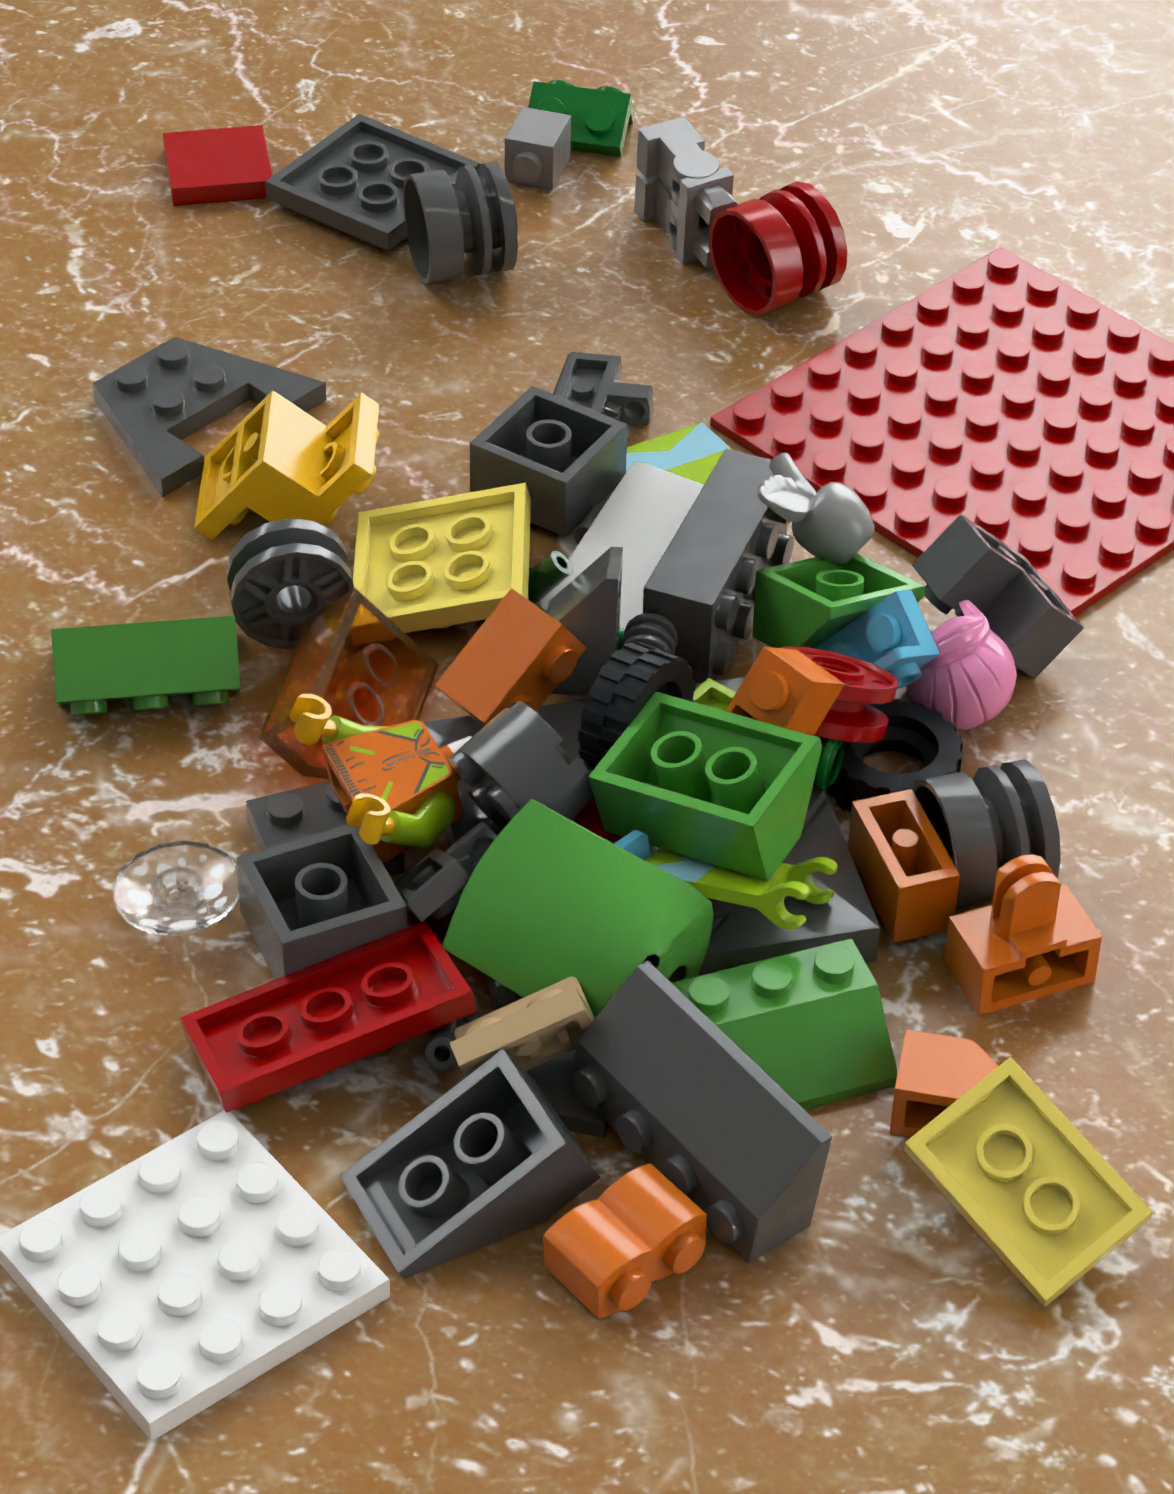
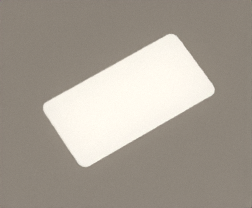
(642, 520)

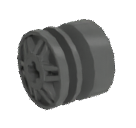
(470, 221)
(991, 822)

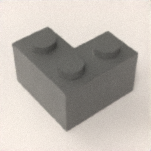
(1004, 587)

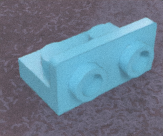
(890, 637)

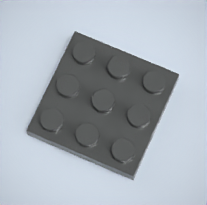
(358, 179)

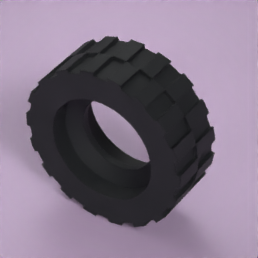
(622, 692)
(909, 731)

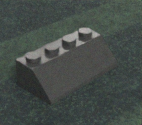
(702, 1114)

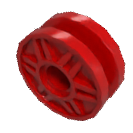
(865, 684)

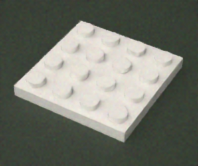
(191, 1272)

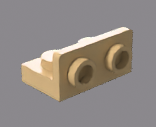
(527, 1029)

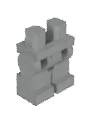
(681, 187)

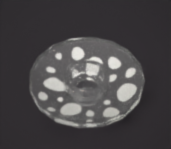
(176, 888)

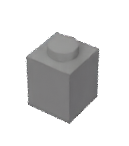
(537, 148)

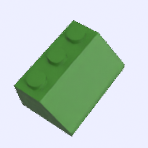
(146, 664)
(708, 784)
(804, 1021)

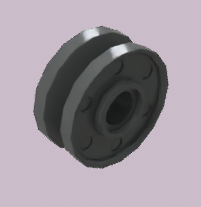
(284, 577)

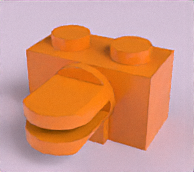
(1025, 942)

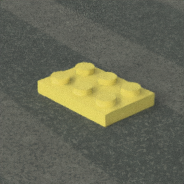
(1027, 1181)

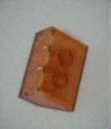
(358, 667)

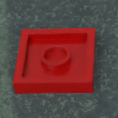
(217, 165)

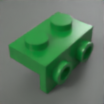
(597, 114)

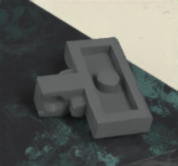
(596, 384)
(437, 880)

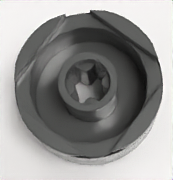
(520, 761)

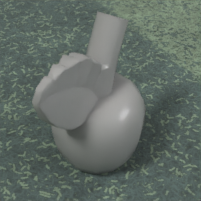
(825, 522)

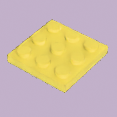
(444, 556)

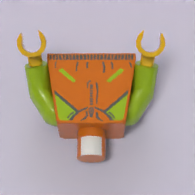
(385, 777)

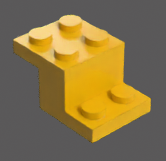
(288, 465)

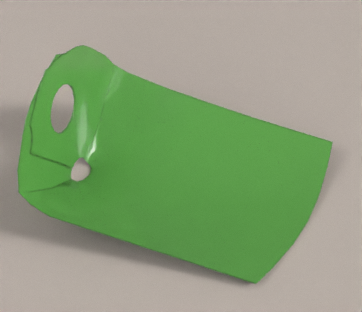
(573, 905)

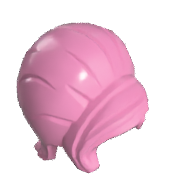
(970, 676)

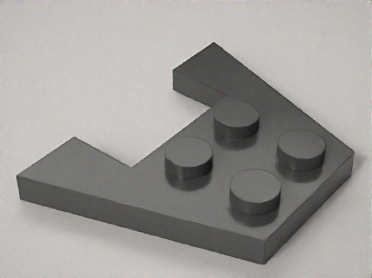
(182, 390)

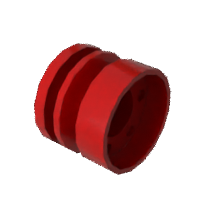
(778, 248)

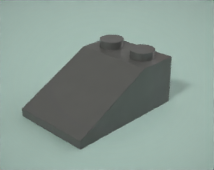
(469, 1169)

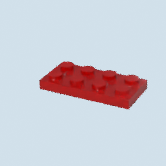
(327, 1015)

